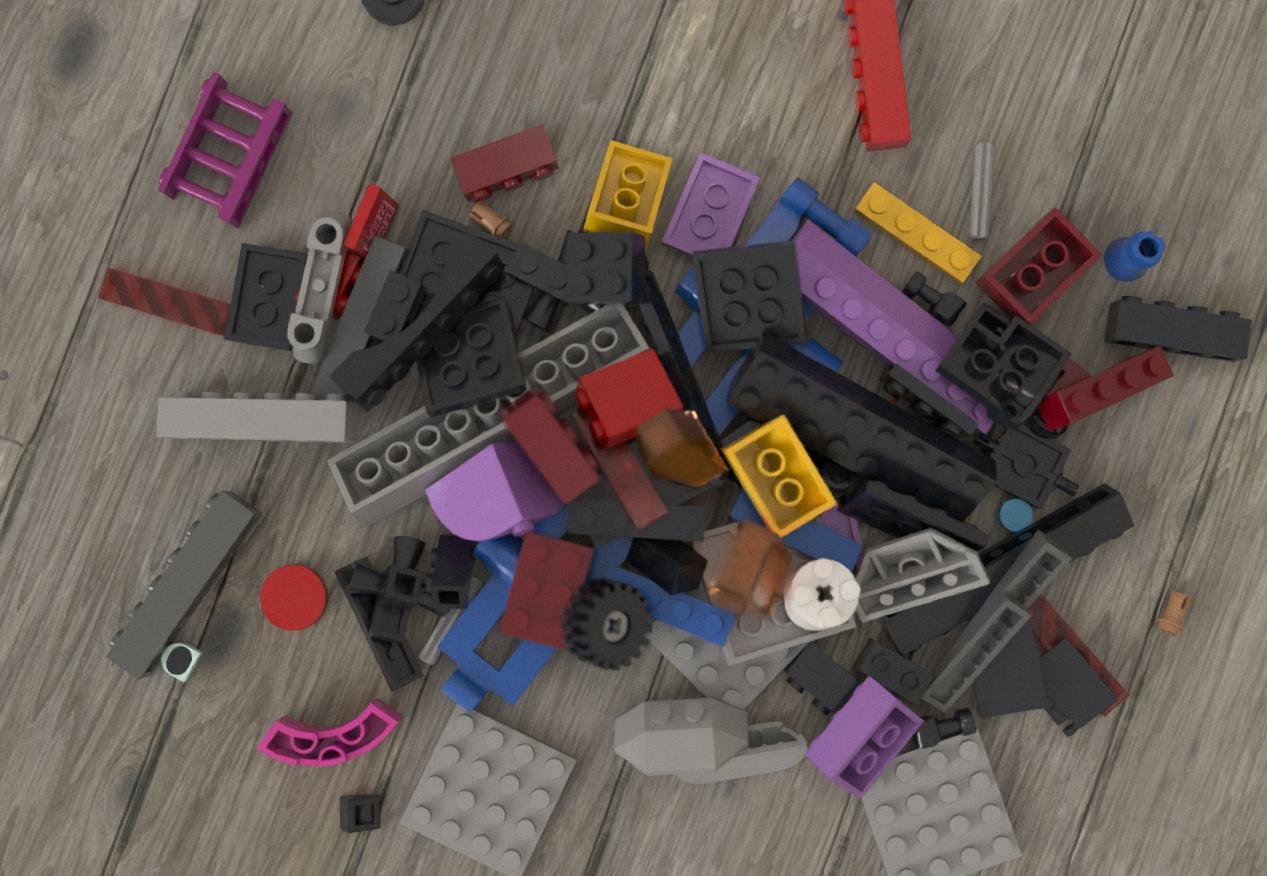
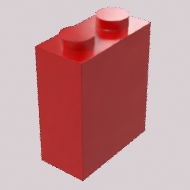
(625, 397)

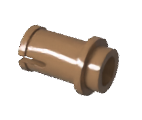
(491, 220)
(1174, 613)

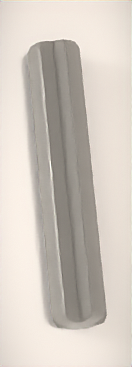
(981, 190)
(431, 652)

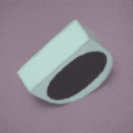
(180, 660)

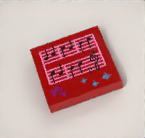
(371, 219)

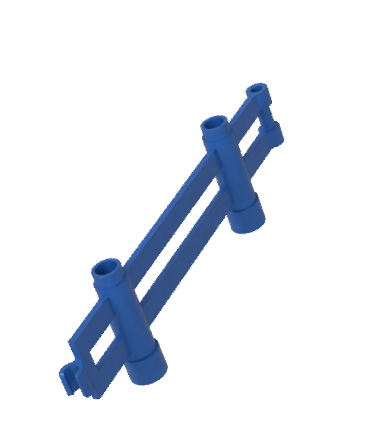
(500, 555)

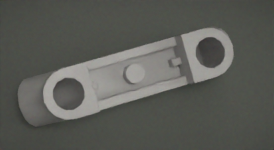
(319, 286)

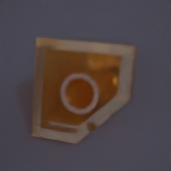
(679, 448)

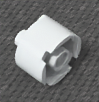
(839, 590)

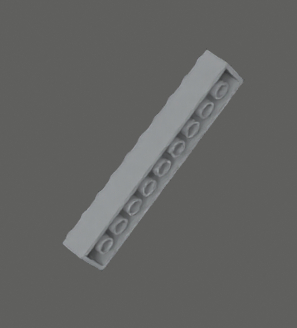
(420, 450)

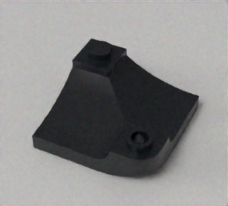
(1003, 365)

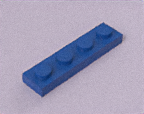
(679, 609)

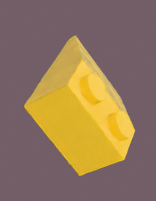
(628, 191)

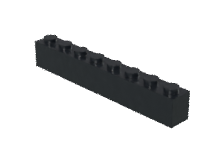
(1076, 526)

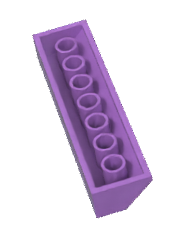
(878, 316)

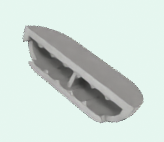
(769, 751)

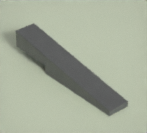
(350, 334)
(997, 620)

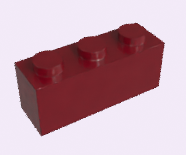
(505, 164)

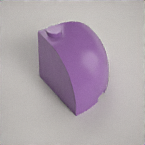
(494, 495)

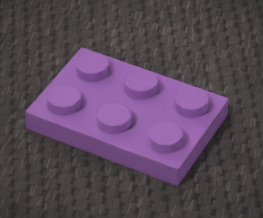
(710, 206)

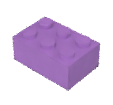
(863, 738)

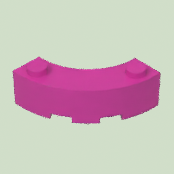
(327, 746)

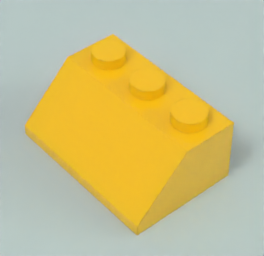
(778, 476)

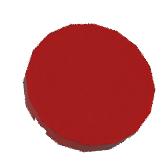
(293, 597)

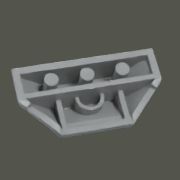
(915, 572)
(681, 735)

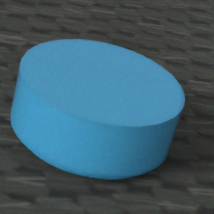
(1014, 515)

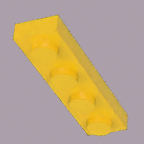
(917, 233)

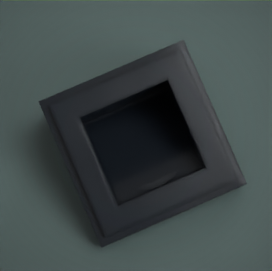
(359, 813)

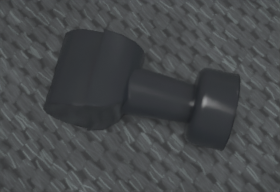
(943, 306)
(932, 729)

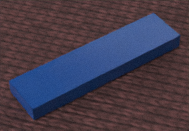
(809, 539)

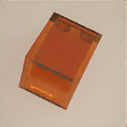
(751, 569)

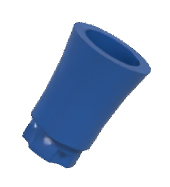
(1132, 256)

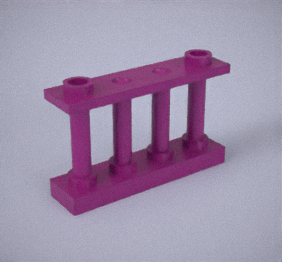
(245, 176)

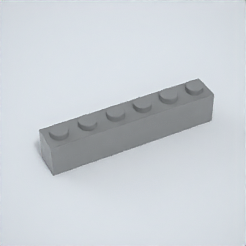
(258, 419)

